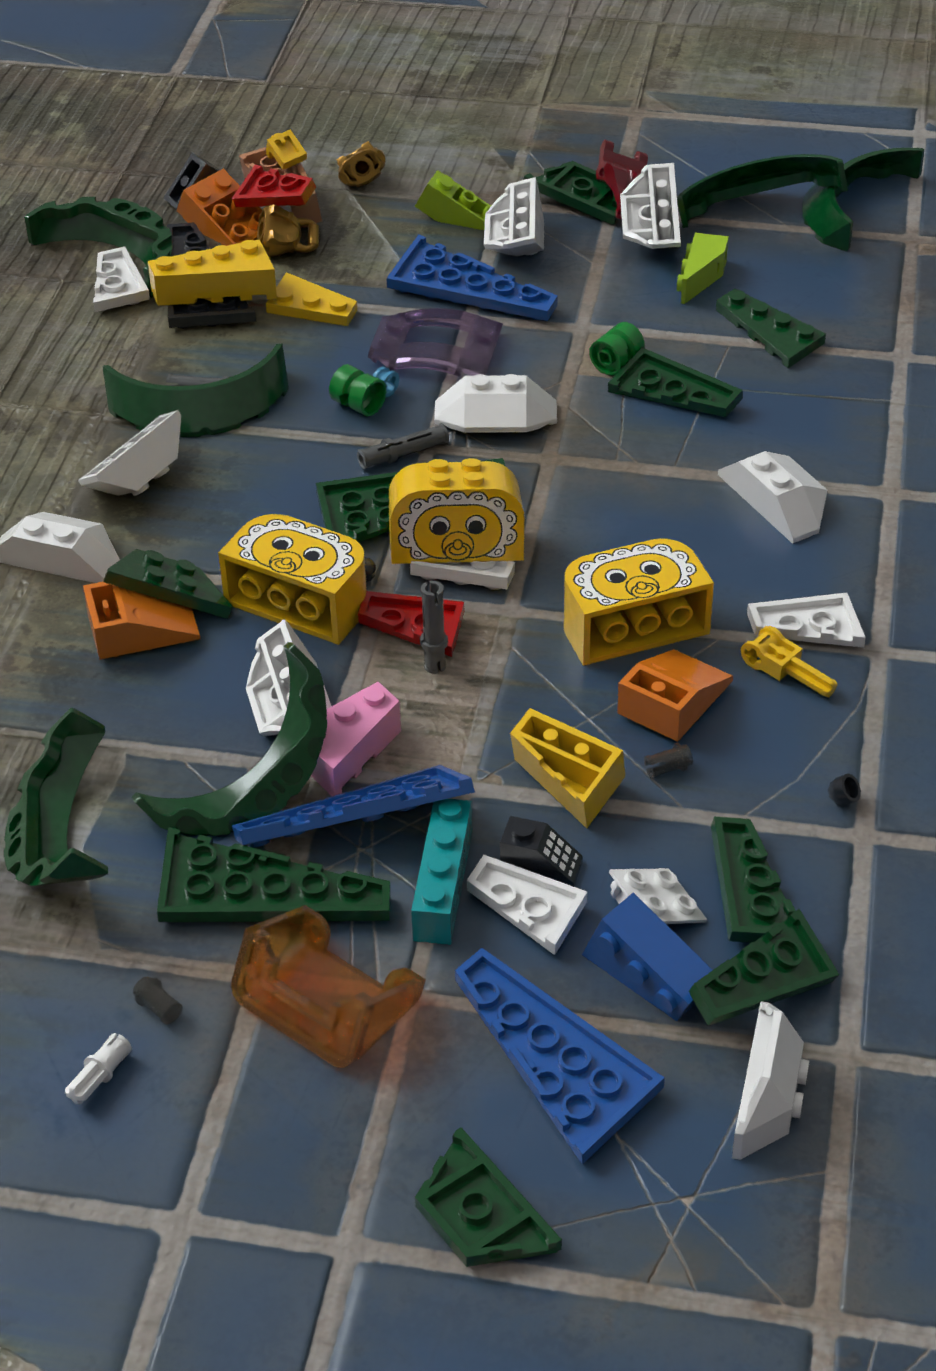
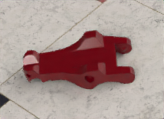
(618, 170)

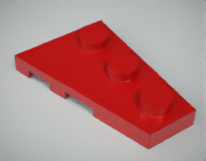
(272, 188)
(404, 617)

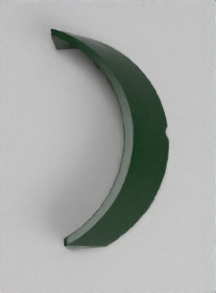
(760, 177)
(820, 203)
(109, 222)
(203, 407)
(272, 780)
(39, 822)

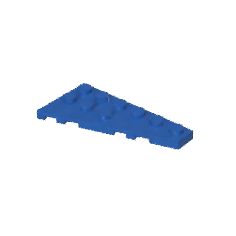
(464, 280)
(365, 803)
(571, 1067)

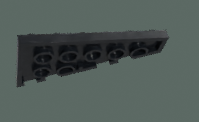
(232, 310)

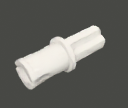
(98, 1068)

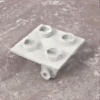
(659, 891)

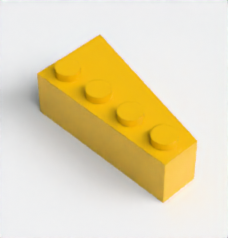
(213, 274)

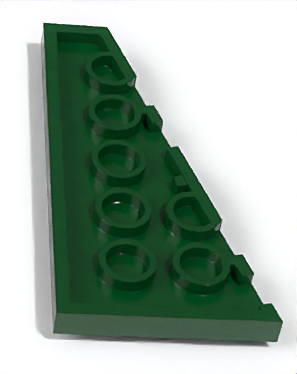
(358, 504)

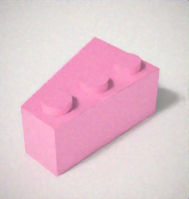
(354, 734)

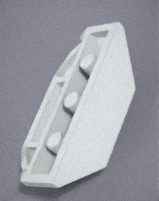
(651, 208)
(516, 220)
(495, 405)
(138, 459)
(779, 492)
(59, 547)
(270, 679)
(770, 1083)

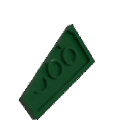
(777, 330)
(674, 384)
(747, 883)
(767, 970)

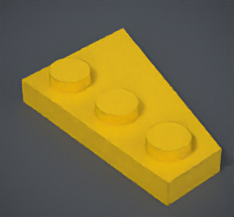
(311, 302)

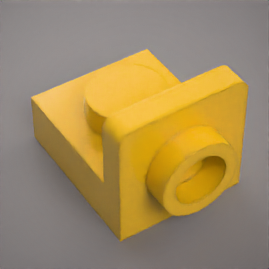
(285, 149)

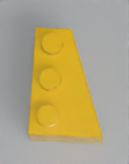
(568, 763)

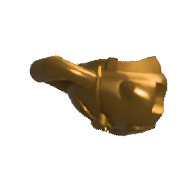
(361, 165)
(281, 232)

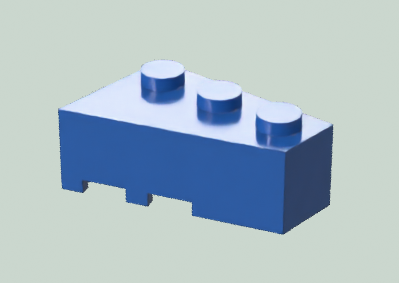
(646, 956)

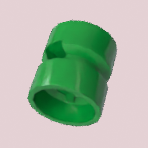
(616, 348)
(357, 390)

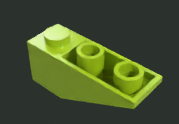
(452, 203)
(702, 264)

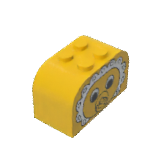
(455, 513)
(295, 574)
(635, 599)

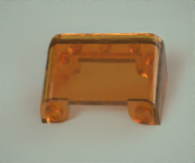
(312, 993)

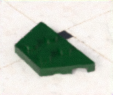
(578, 188)
(168, 580)
(481, 1209)

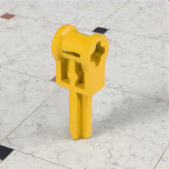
(783, 657)

